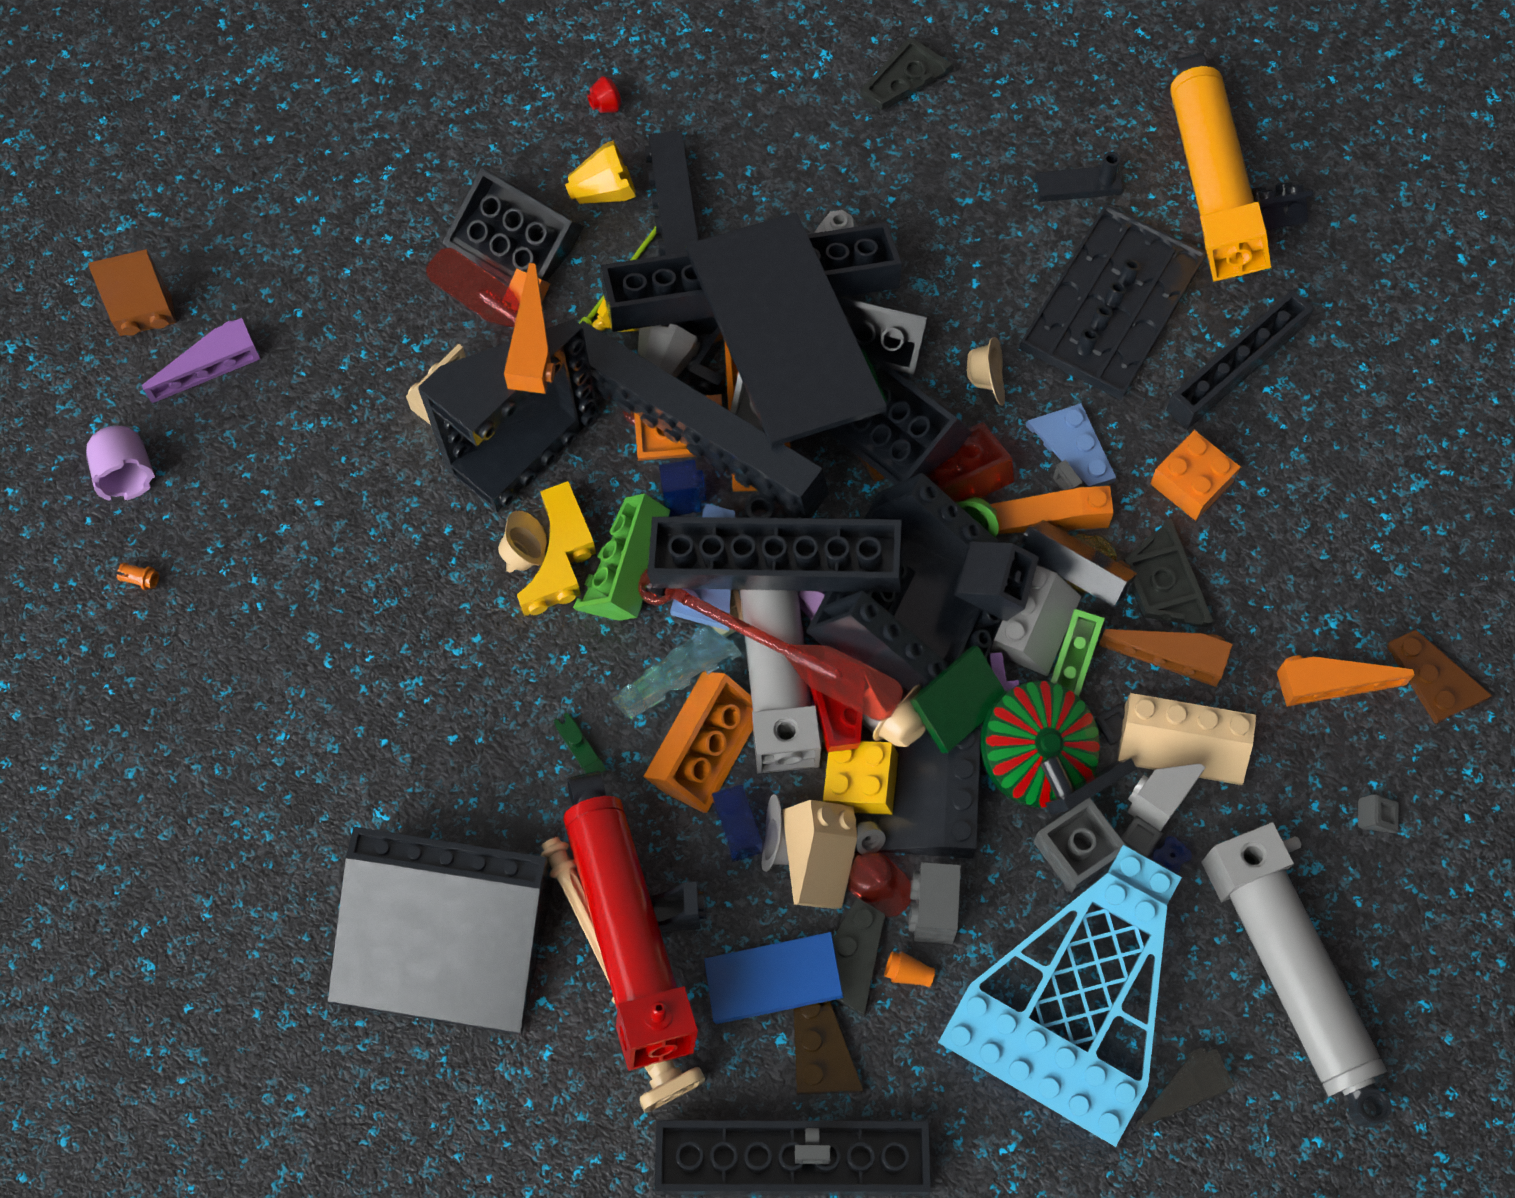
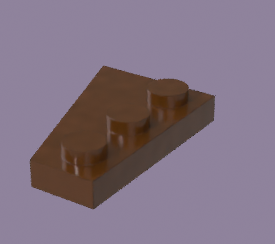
(1437, 679)

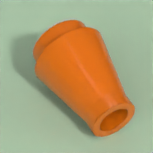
(908, 970)

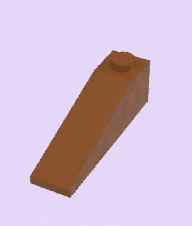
(1188, 654)

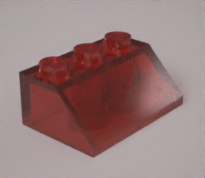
(975, 468)

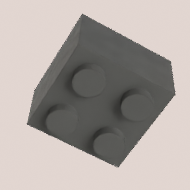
(1079, 845)
(937, 903)

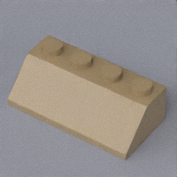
(1178, 733)

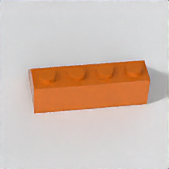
(703, 741)

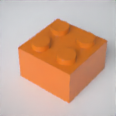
(1195, 475)

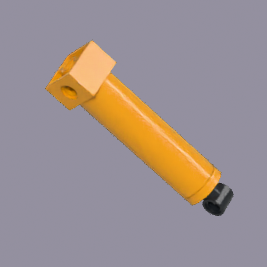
(1227, 210)

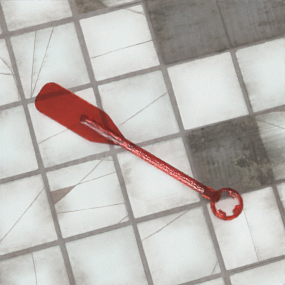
(477, 290)
(818, 666)

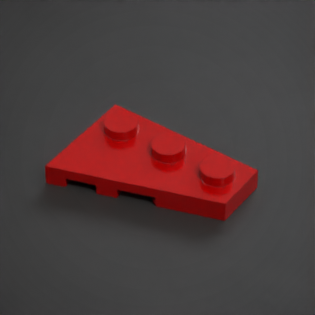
(838, 722)

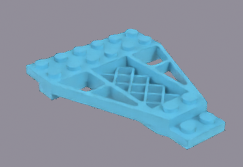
(1045, 1063)

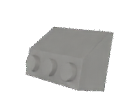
(1037, 631)

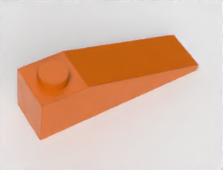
(529, 356)
(1069, 508)
(1325, 678)

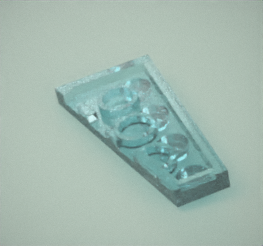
(675, 670)

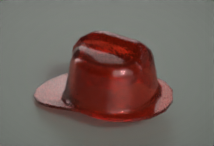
(879, 883)

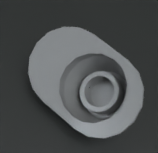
(775, 840)

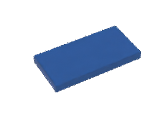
(773, 978)

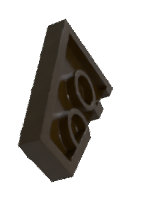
(821, 1053)

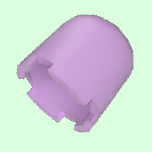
(118, 463)

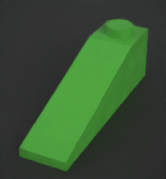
(1077, 650)

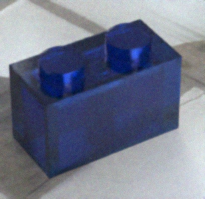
(682, 487)
(737, 823)

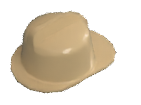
(985, 369)
(523, 542)
(904, 725)

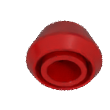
(604, 96)

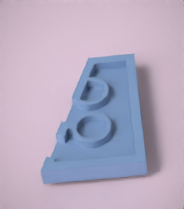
(1074, 440)

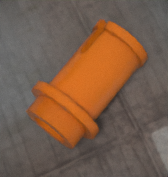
(144, 577)

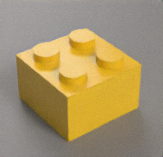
(863, 777)

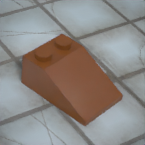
(133, 292)

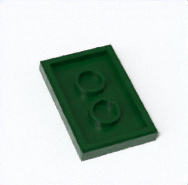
(958, 699)

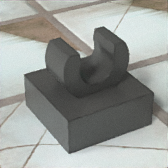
(812, 1152)

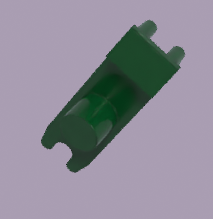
(579, 745)

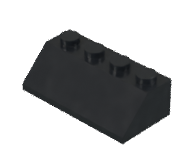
(886, 333)

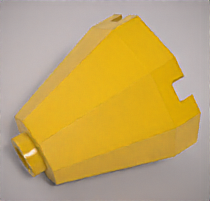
(601, 178)

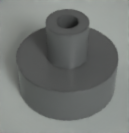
(869, 837)

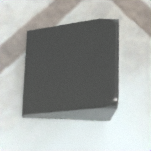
(1378, 814)

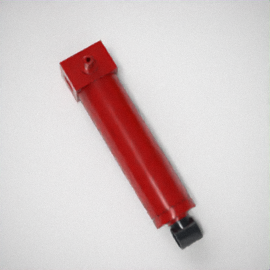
(651, 1011)

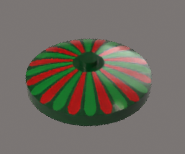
(1031, 726)

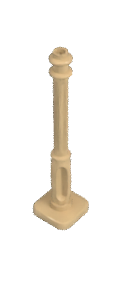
(667, 1080)

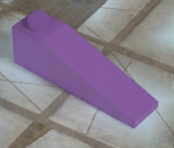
(212, 356)

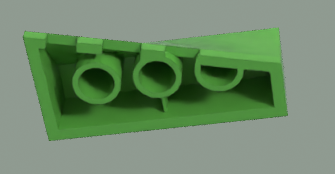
(614, 586)

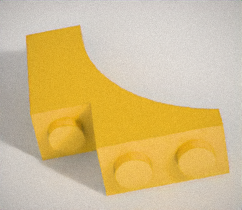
(568, 543)

